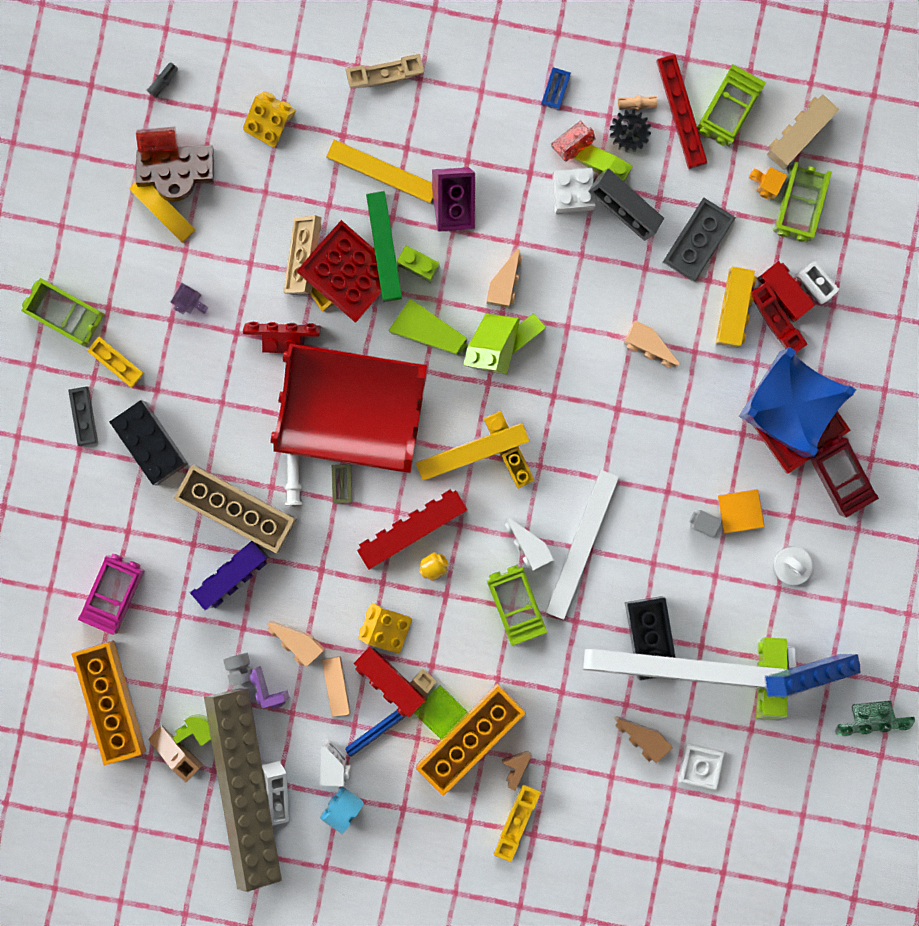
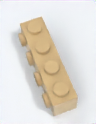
(803, 131)

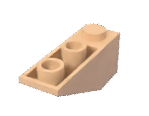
(501, 286)
(647, 341)
(300, 643)

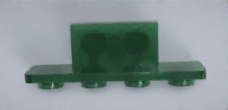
(874, 717)

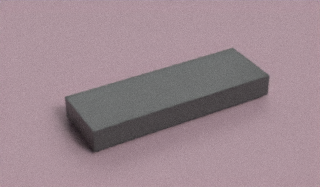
(83, 416)

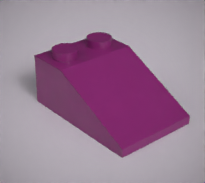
(454, 198)

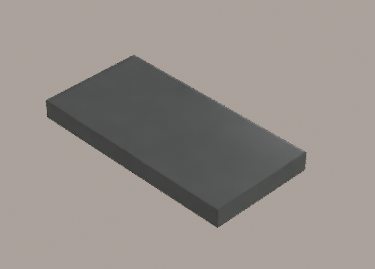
(699, 239)

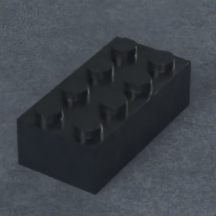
(148, 442)
(650, 628)

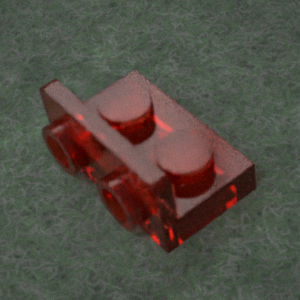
(573, 141)

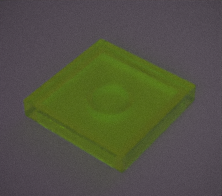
(440, 712)

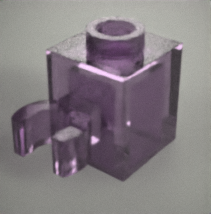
(187, 299)

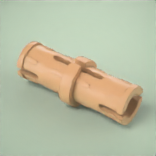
(637, 102)

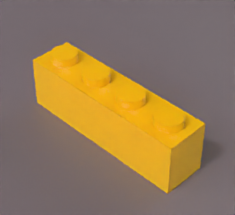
(735, 307)

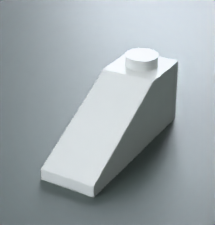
(277, 793)

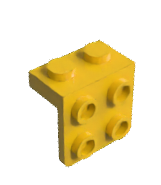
(268, 118)
(384, 628)

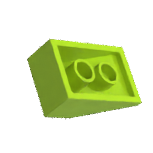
(492, 344)

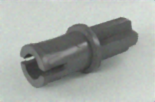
(162, 80)

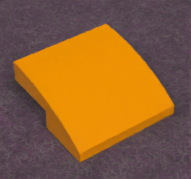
(741, 511)

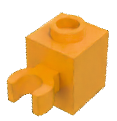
(769, 182)

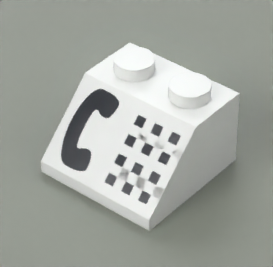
(333, 767)

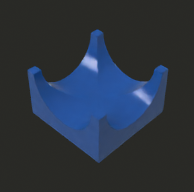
(795, 403)

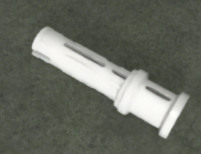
(293, 487)

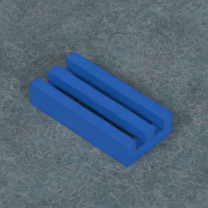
(551, 104)

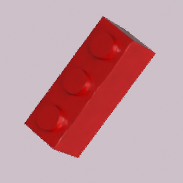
(788, 291)

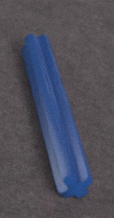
(374, 733)

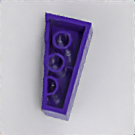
(230, 575)

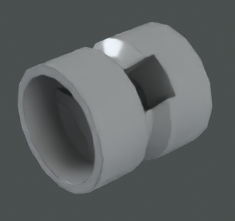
(238, 669)

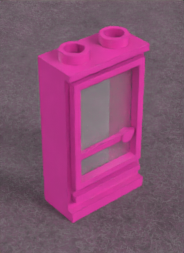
(111, 594)

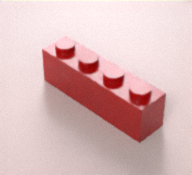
(389, 681)

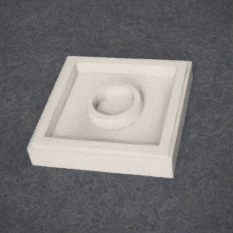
(701, 767)

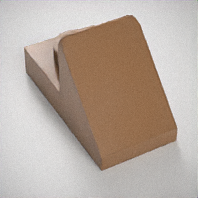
(518, 763)

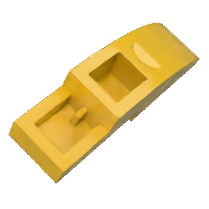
(512, 457)

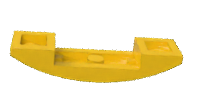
(163, 211)
(516, 822)

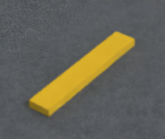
(380, 171)
(472, 451)

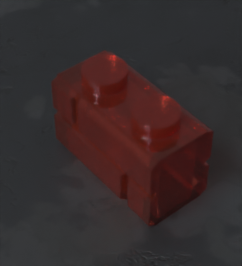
(157, 139)

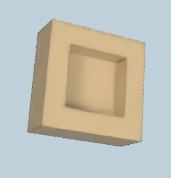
(423, 682)

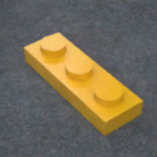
(115, 362)

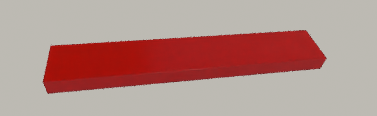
(681, 111)

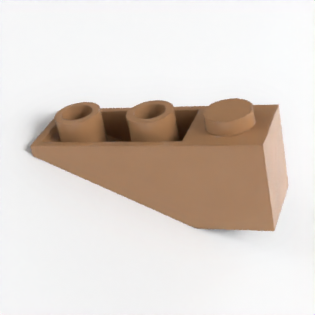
(650, 740)
(174, 754)

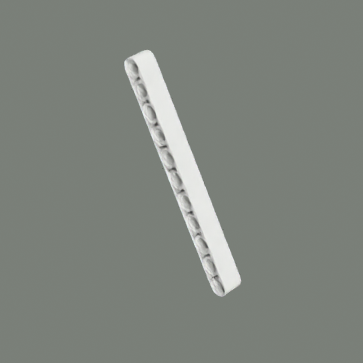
(677, 668)

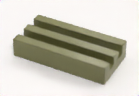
(349, 483)

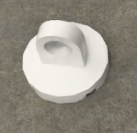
(792, 566)

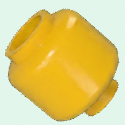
(433, 566)

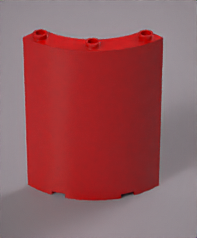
(349, 408)

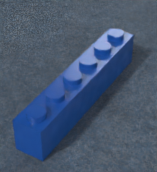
(812, 675)

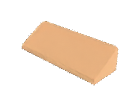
(336, 686)

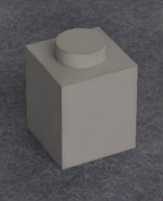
(705, 523)

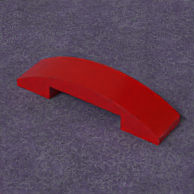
(776, 318)

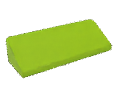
(527, 330)

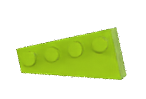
(772, 655)

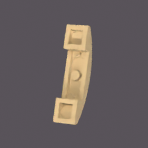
(385, 73)

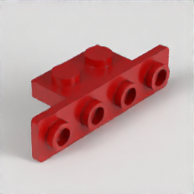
(278, 336)

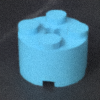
(342, 810)

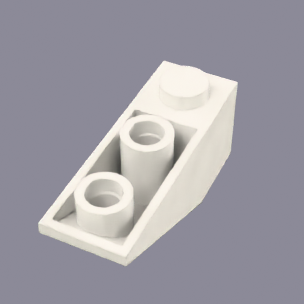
(535, 549)

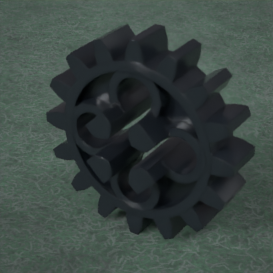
(641, 133)

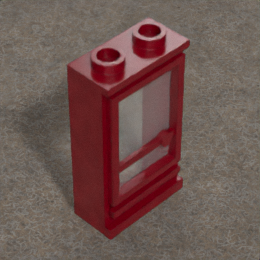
(843, 476)

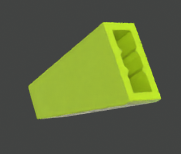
(425, 328)

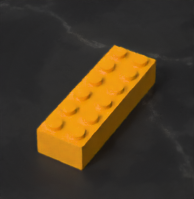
(108, 702)
(470, 739)

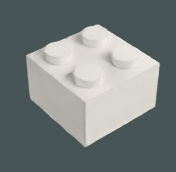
(572, 190)

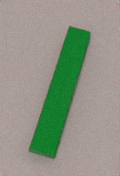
(384, 246)

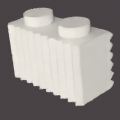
(817, 282)

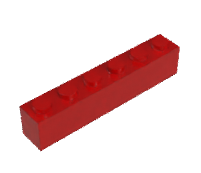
(412, 529)

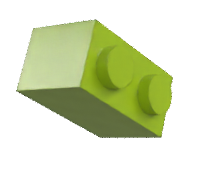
(418, 263)

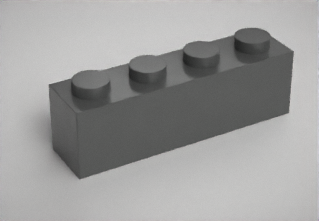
(626, 204)

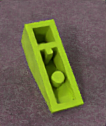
(601, 160)

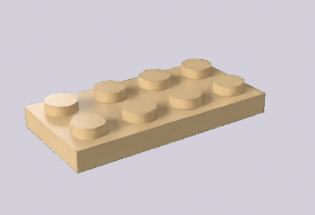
(303, 242)

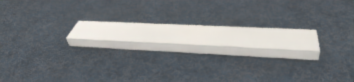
(582, 544)

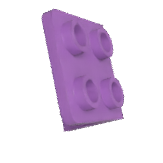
(275, 700)

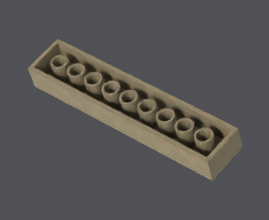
(242, 789)

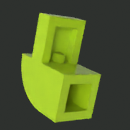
(198, 726)

